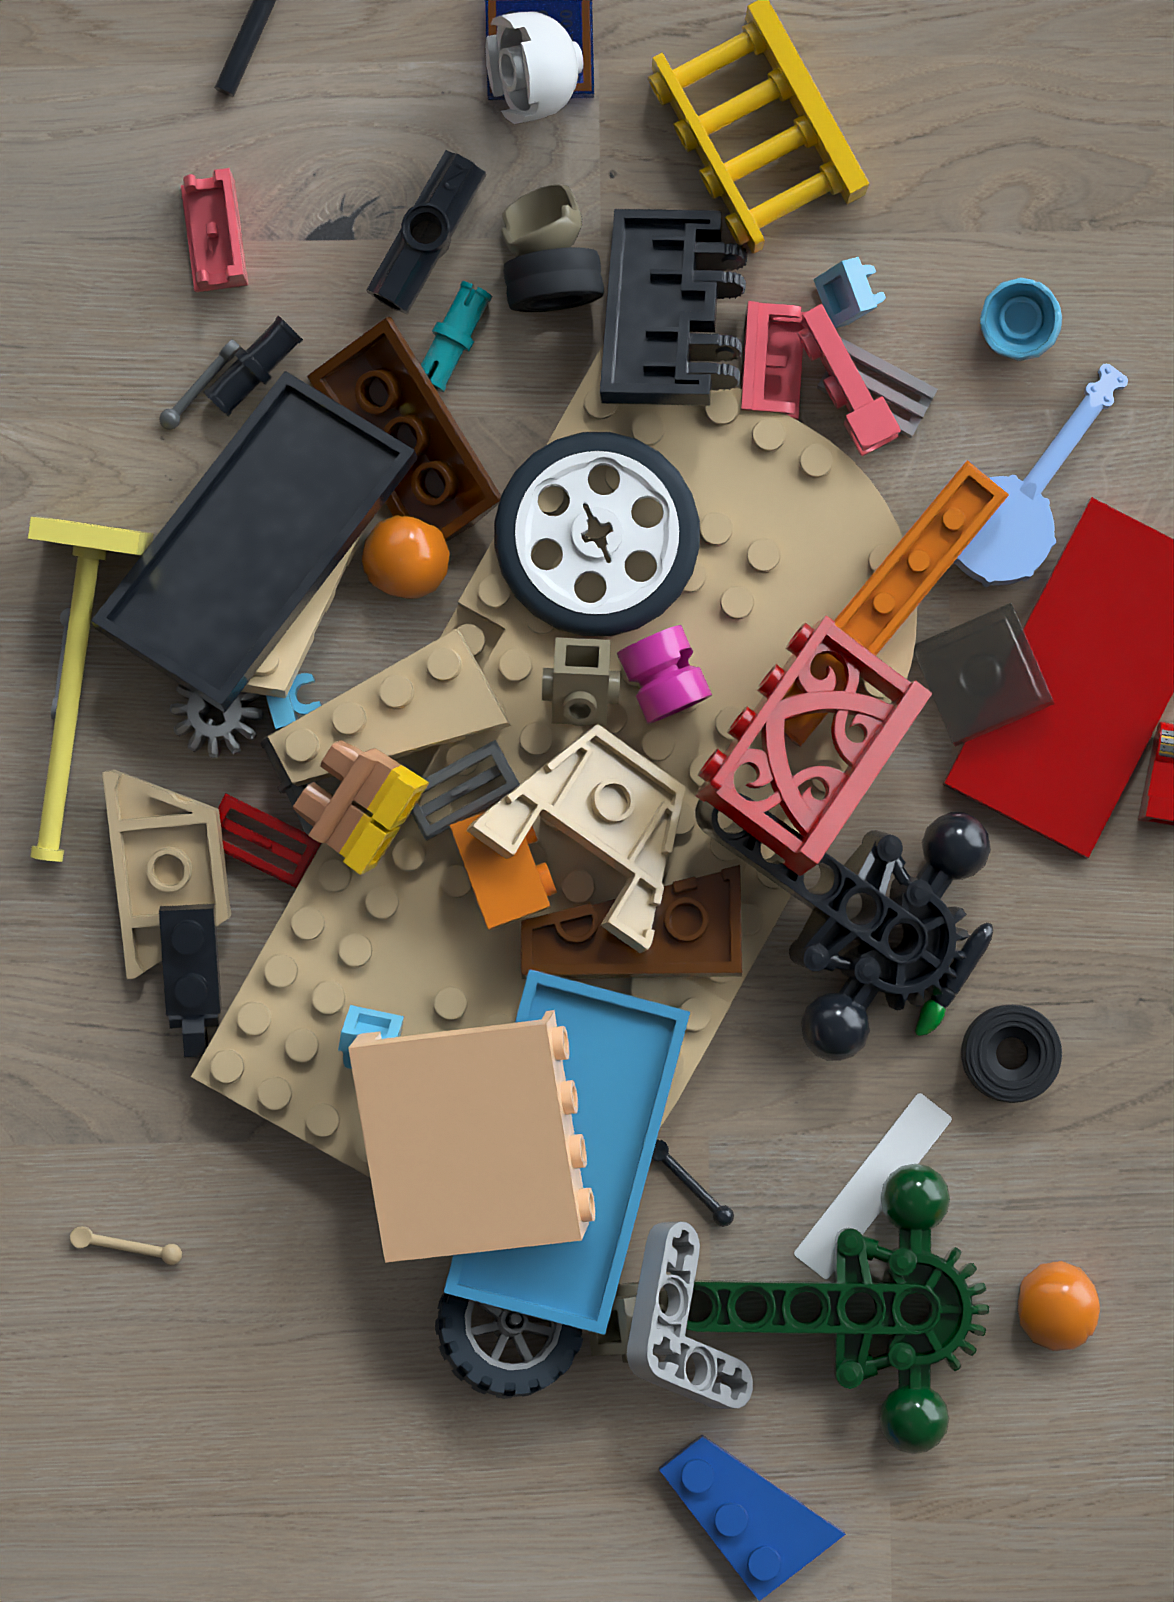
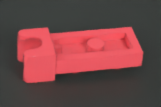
(869, 420)

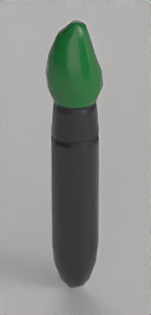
(934, 1009)

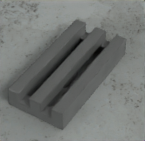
(502, 768)

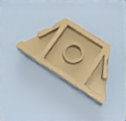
(162, 855)

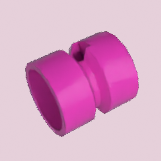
(664, 674)

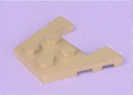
(609, 805)

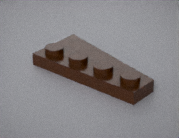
(693, 936)

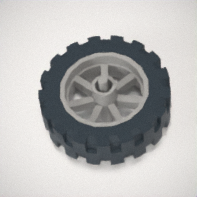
(486, 1372)

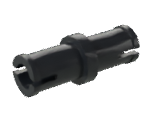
(253, 366)

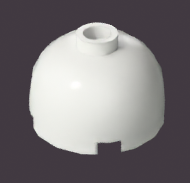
(532, 65)

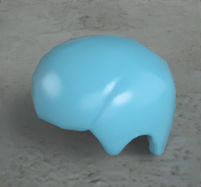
(1021, 319)

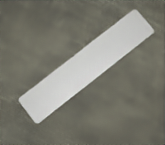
(860, 1199)

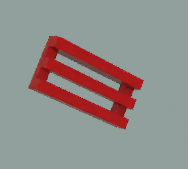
(303, 861)

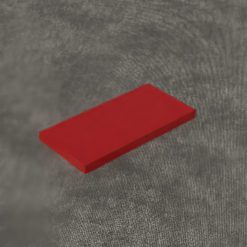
(1109, 665)

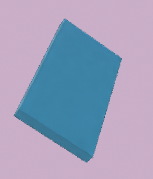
(622, 1072)

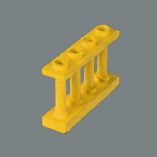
(787, 81)

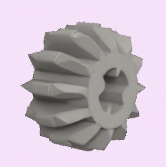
(234, 723)

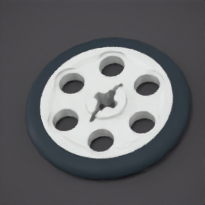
(551, 592)

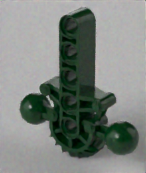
(913, 1414)

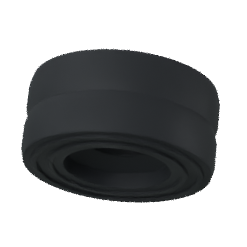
(553, 279)
(1042, 1058)

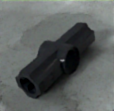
(441, 202)

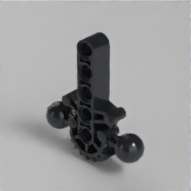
(837, 1023)

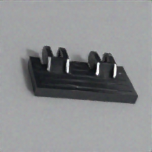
(661, 296)

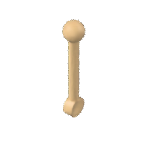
(83, 1237)

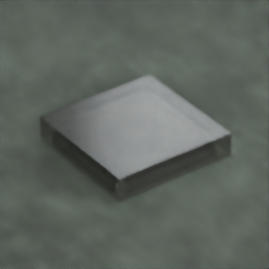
(983, 674)

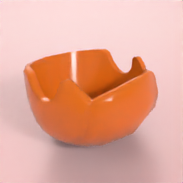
(405, 557)
(1058, 1306)

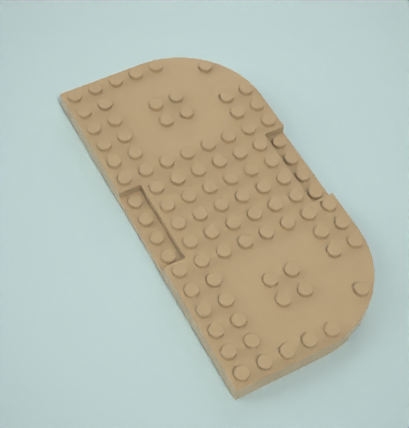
(781, 544)

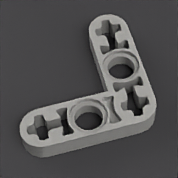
(666, 1331)

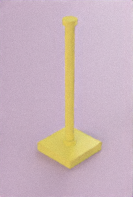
(90, 545)

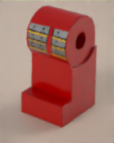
(1158, 792)

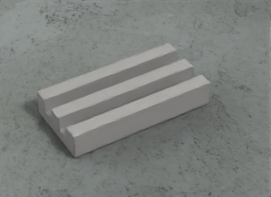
(896, 375)

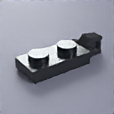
(191, 972)

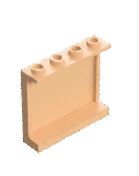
(472, 1139)

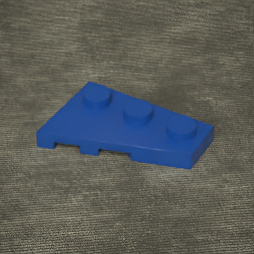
(749, 1519)

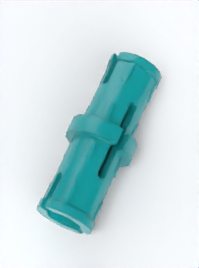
(454, 334)

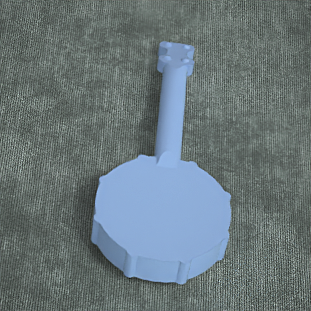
(1023, 526)

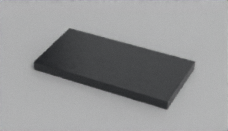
(254, 540)

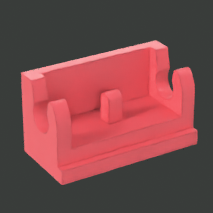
(214, 231)
(772, 358)

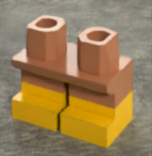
(366, 806)

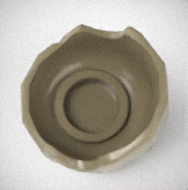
(542, 220)

